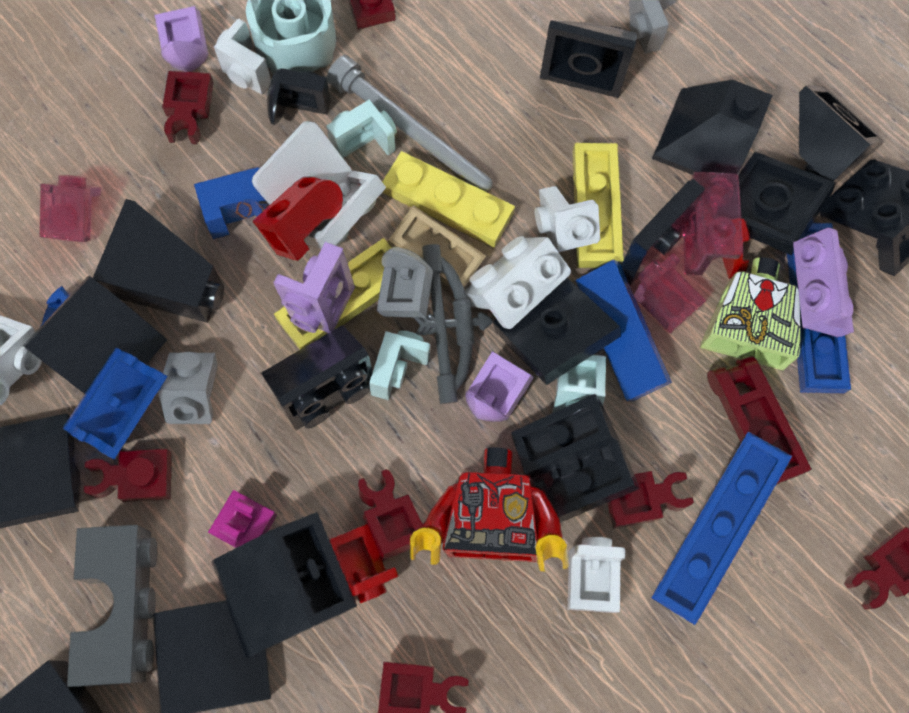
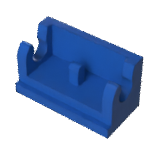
(114, 403)

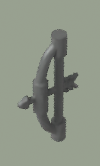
(436, 323)

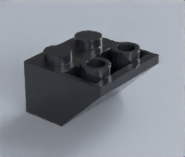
(320, 378)
(283, 583)

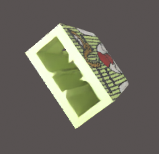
(757, 317)

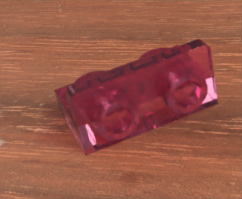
(715, 223)

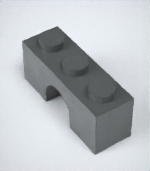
(119, 647)

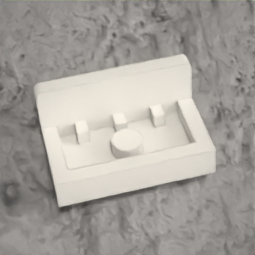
(518, 279)

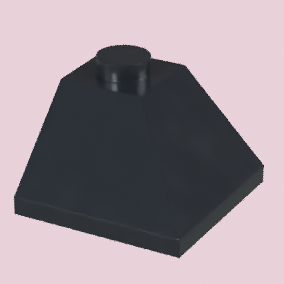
(588, 56)
(712, 127)
(831, 135)

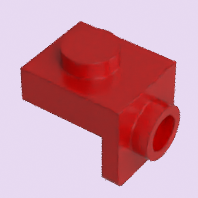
(362, 563)

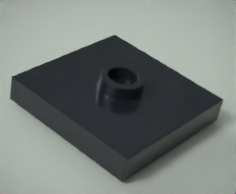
(780, 200)
(662, 231)
(560, 332)

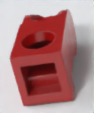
(297, 214)

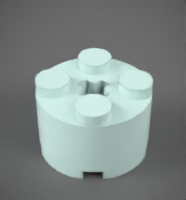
(292, 33)

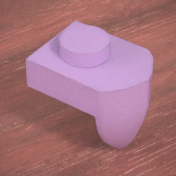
(182, 38)
(497, 389)

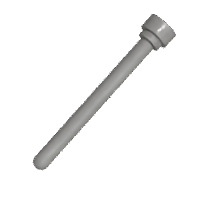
(347, 77)

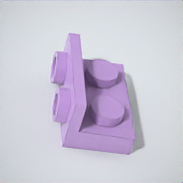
(823, 284)
(323, 294)

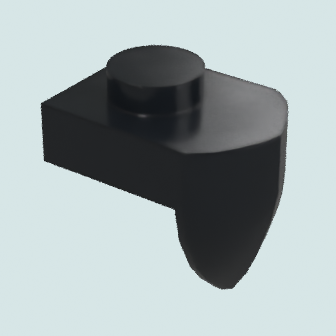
(297, 90)

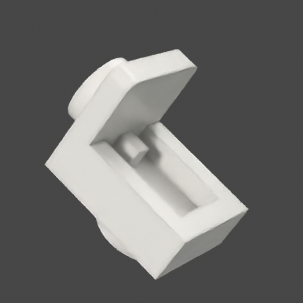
(238, 60)
(567, 224)
(595, 576)

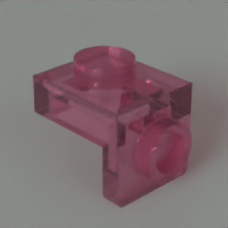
(67, 208)
(667, 294)

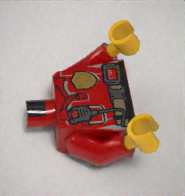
(492, 518)

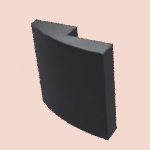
(87, 331)
(575, 458)
(37, 471)
(205, 661)

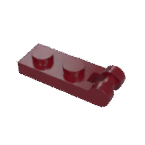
(757, 411)

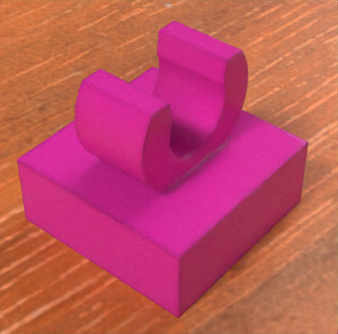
(241, 520)

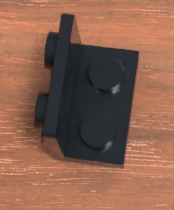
(878, 206)

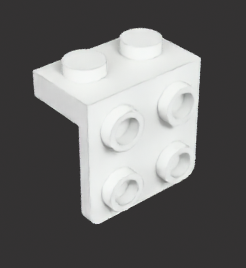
(313, 155)

